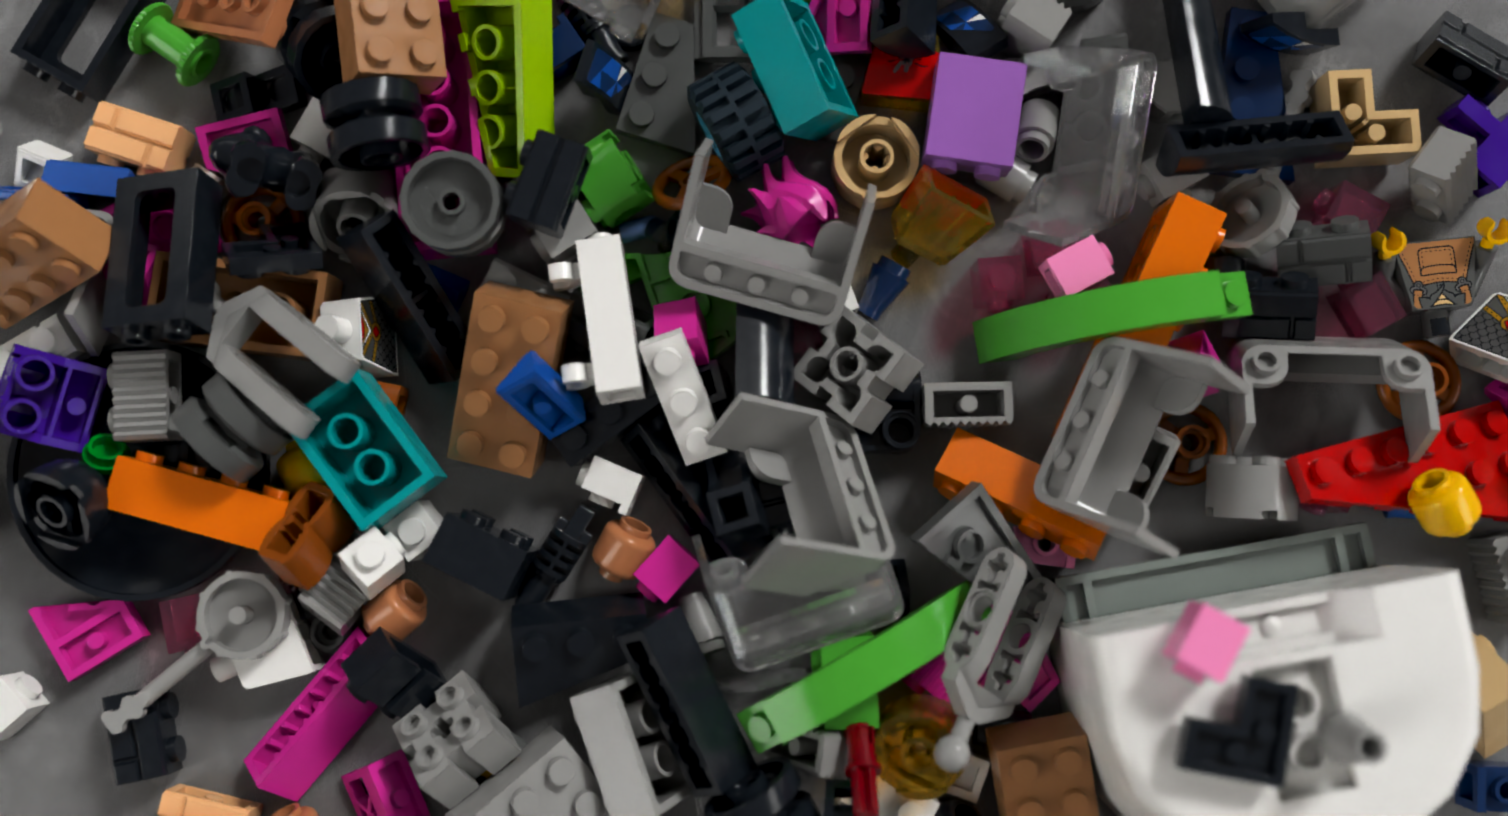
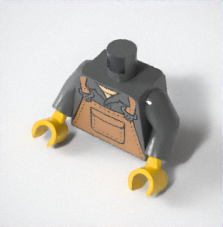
(1437, 273)

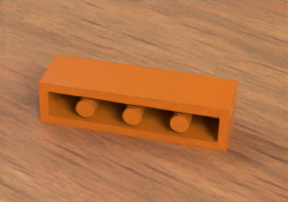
(1010, 484)
(194, 501)

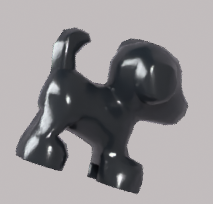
(253, 163)

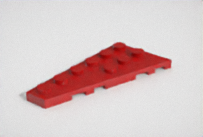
(1377, 470)

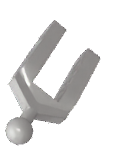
(235, 323)
(960, 676)

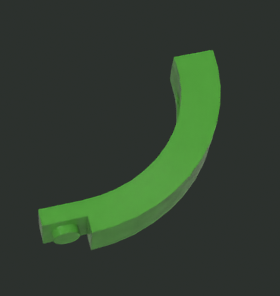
(1111, 313)
(856, 673)

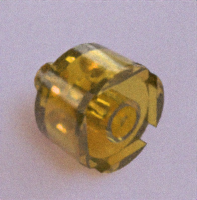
(903, 765)

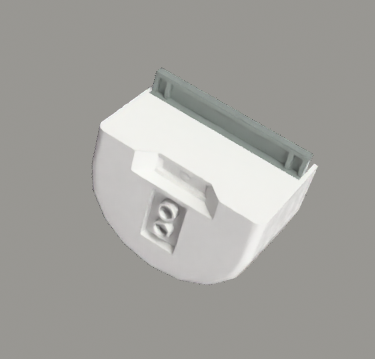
(1320, 617)

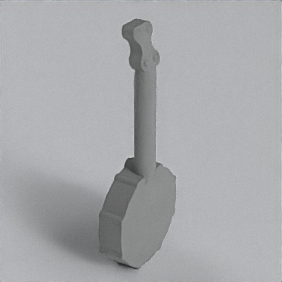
(1259, 203)
(236, 618)

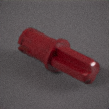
(862, 768)

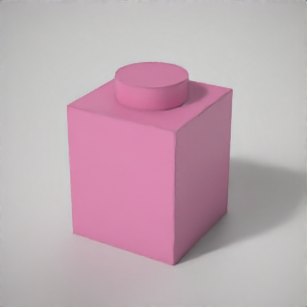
(1077, 267)
(1205, 643)

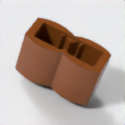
(305, 540)

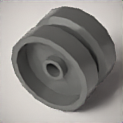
(431, 188)
(229, 429)

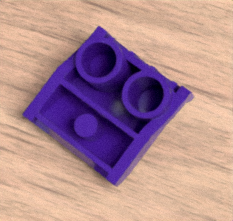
(50, 398)

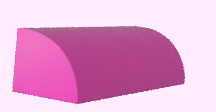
(310, 729)

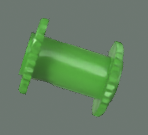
(155, 32)

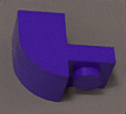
(1491, 134)

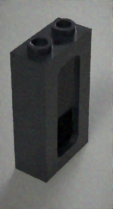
(51, 32)
(192, 256)

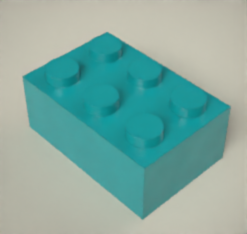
(793, 67)
(368, 452)

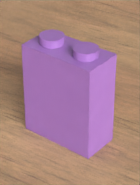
(974, 115)

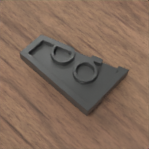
(968, 531)

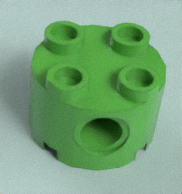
(613, 183)

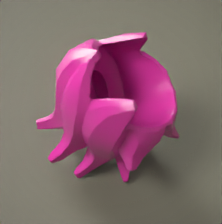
(791, 205)

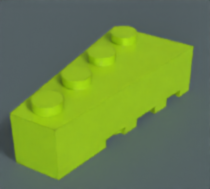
(511, 73)

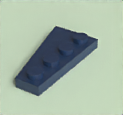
(1251, 79)

